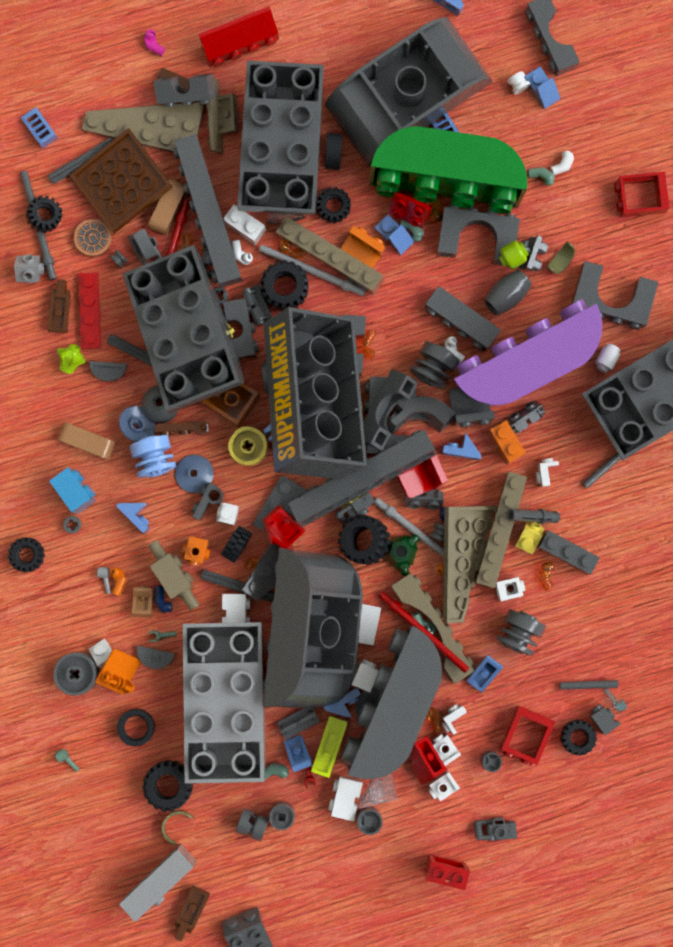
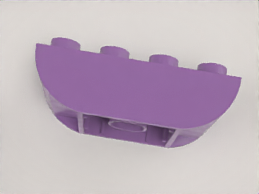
(536, 362)

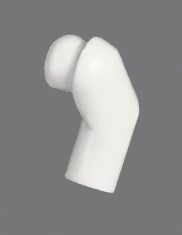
(565, 165)
(450, 344)

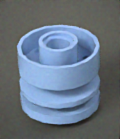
(152, 451)

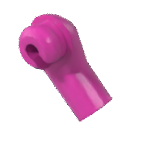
(151, 43)

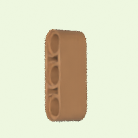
(167, 208)
(86, 440)

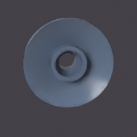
(135, 416)
(204, 473)

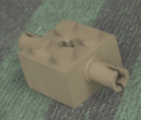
(172, 576)

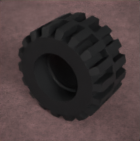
(277, 271)
(349, 540)
(155, 797)

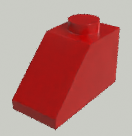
(426, 761)

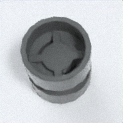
(282, 815)
(369, 820)
(258, 825)

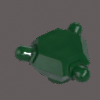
(402, 552)

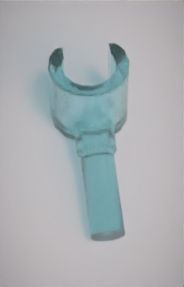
(618, 705)

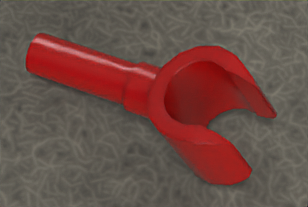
(309, 777)

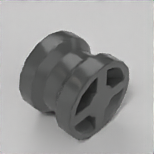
(438, 533)

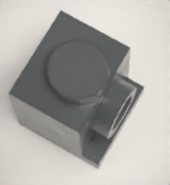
(603, 719)

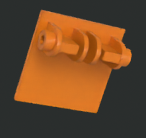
(118, 672)

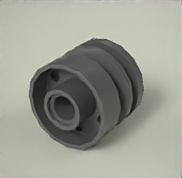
(435, 363)
(520, 633)

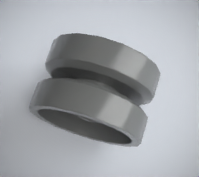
(66, 679)

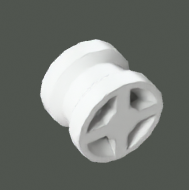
(518, 82)

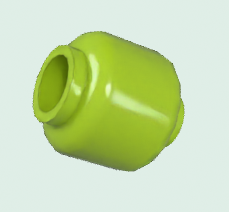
(513, 254)

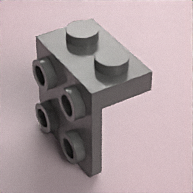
(468, 410)
(246, 930)

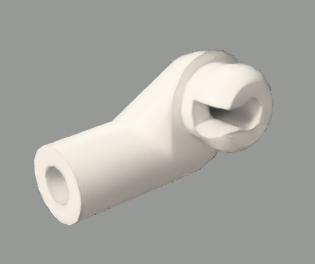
(241, 256)

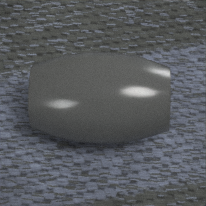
(507, 292)

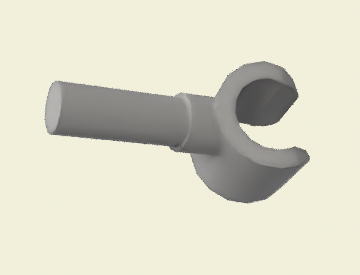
(103, 572)

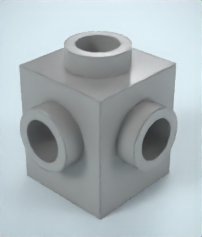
(28, 268)

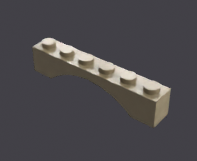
(314, 245)
(500, 531)
(410, 593)

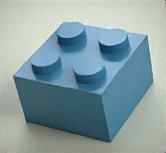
(72, 490)

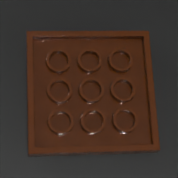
(121, 181)

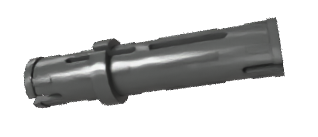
(540, 516)

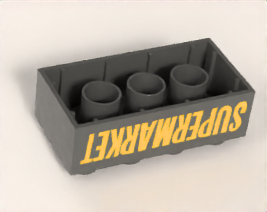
(314, 394)

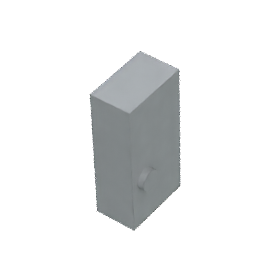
(158, 883)

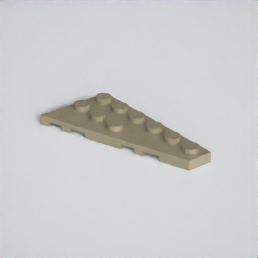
(152, 125)
(463, 550)

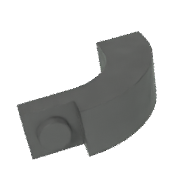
(422, 408)

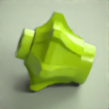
(70, 358)

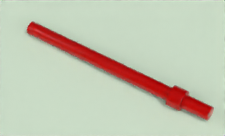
(180, 219)
(397, 608)

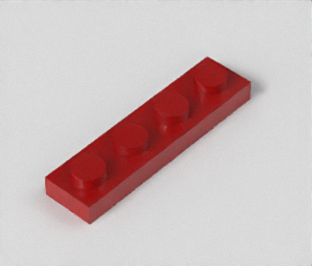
(89, 310)

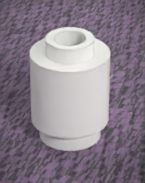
(607, 358)

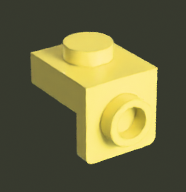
(530, 537)

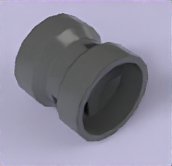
(491, 761)

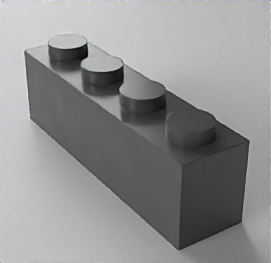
(461, 318)

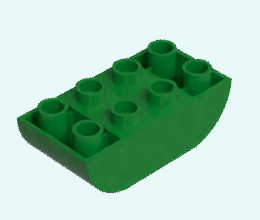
(449, 166)

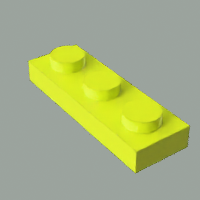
(329, 746)

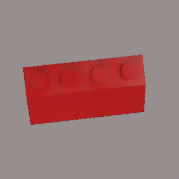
(239, 37)

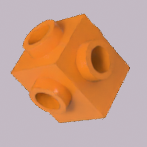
(194, 543)

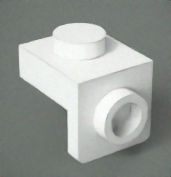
(542, 475)
(100, 652)
(454, 713)

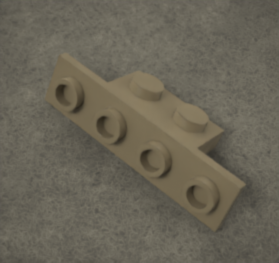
(222, 118)

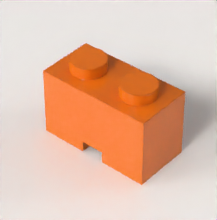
(507, 442)

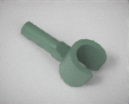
(162, 635)
(63, 755)

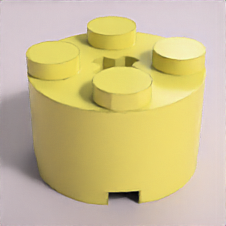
(238, 441)

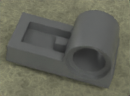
(200, 508)

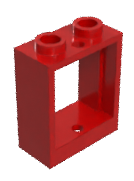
(660, 188)
(526, 759)
(441, 869)

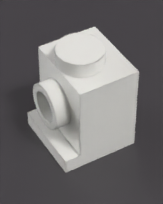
(227, 513)
(518, 589)
(451, 754)
(446, 779)

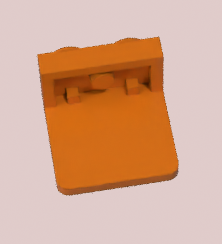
(363, 246)

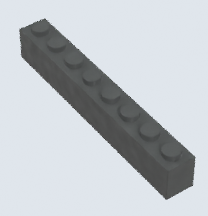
(207, 210)
(379, 469)

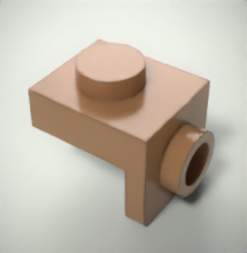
(142, 602)

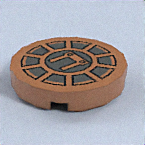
(92, 237)

